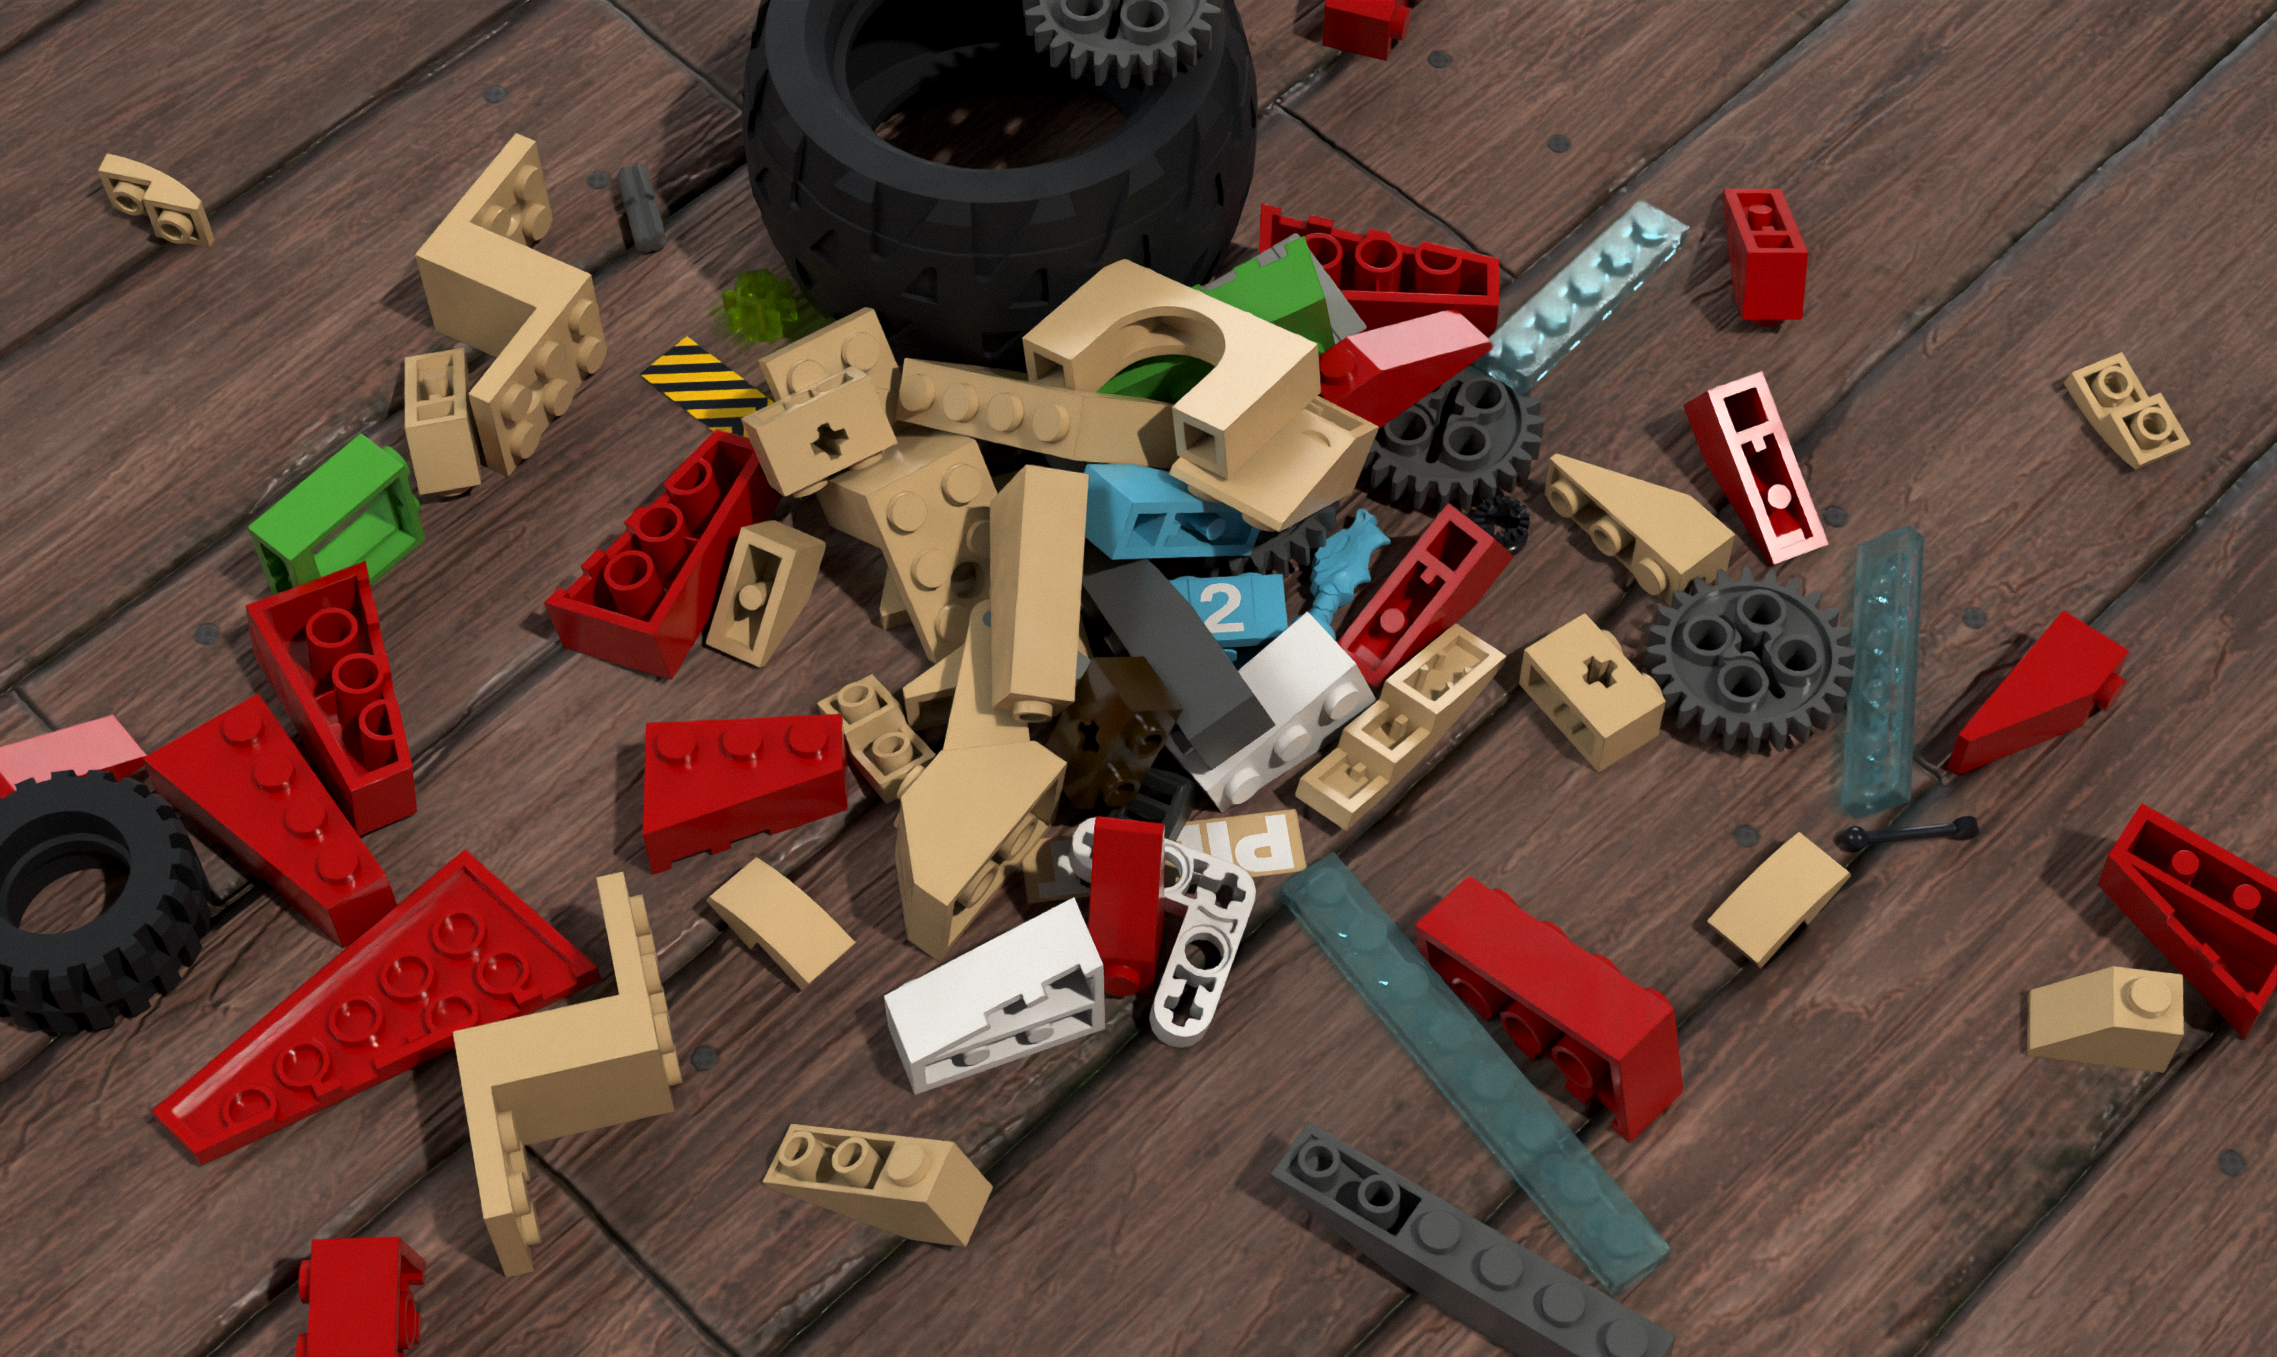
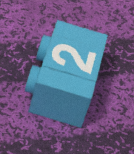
(1238, 610)

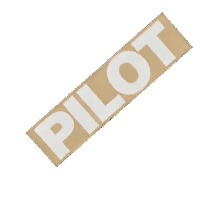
(1255, 842)

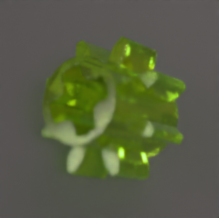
(759, 305)

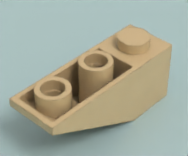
(1646, 527)
(884, 1180)

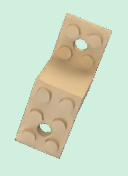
(512, 304)
(919, 502)
(566, 1074)

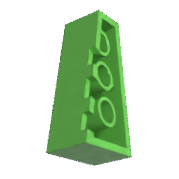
(1279, 293)

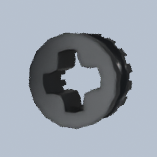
(1507, 511)

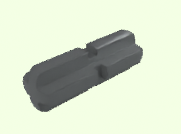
(641, 208)

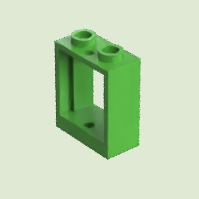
(324, 502)

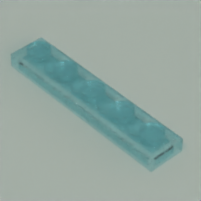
(1582, 296)
(1885, 676)

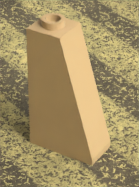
(1036, 590)

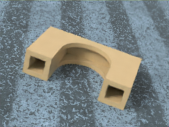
(1134, 314)
(1037, 417)

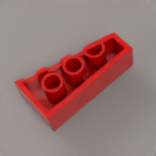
(1391, 279)
(667, 570)
(337, 687)
(270, 810)
(1557, 1002)
(360, 1298)

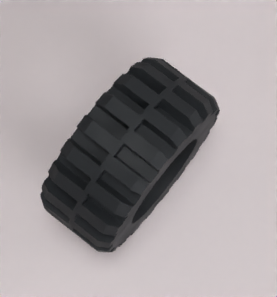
(132, 946)

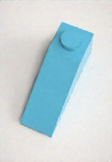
(1153, 515)

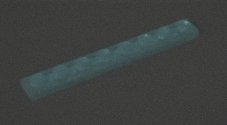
(1476, 1075)

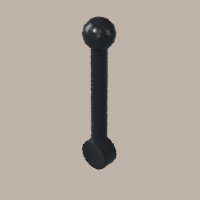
(1962, 828)

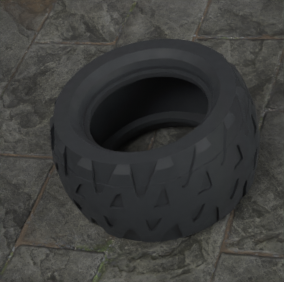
(979, 255)

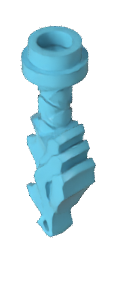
(1342, 567)

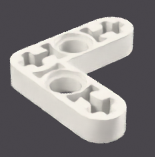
(1201, 921)

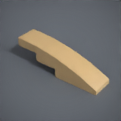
(1400, 727)

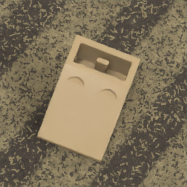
(1295, 472)

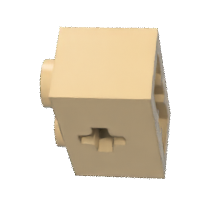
(787, 428)
(1592, 691)

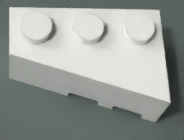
(1308, 693)
(1000, 1001)

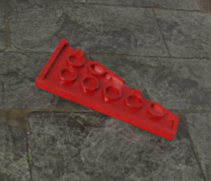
(434, 965)

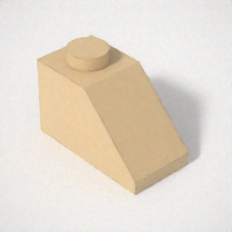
(764, 590)
(2108, 1019)

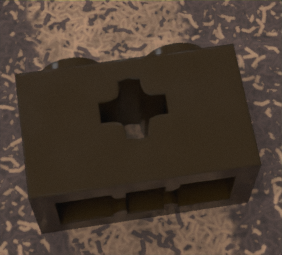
(1113, 731)

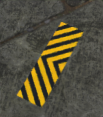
(705, 387)

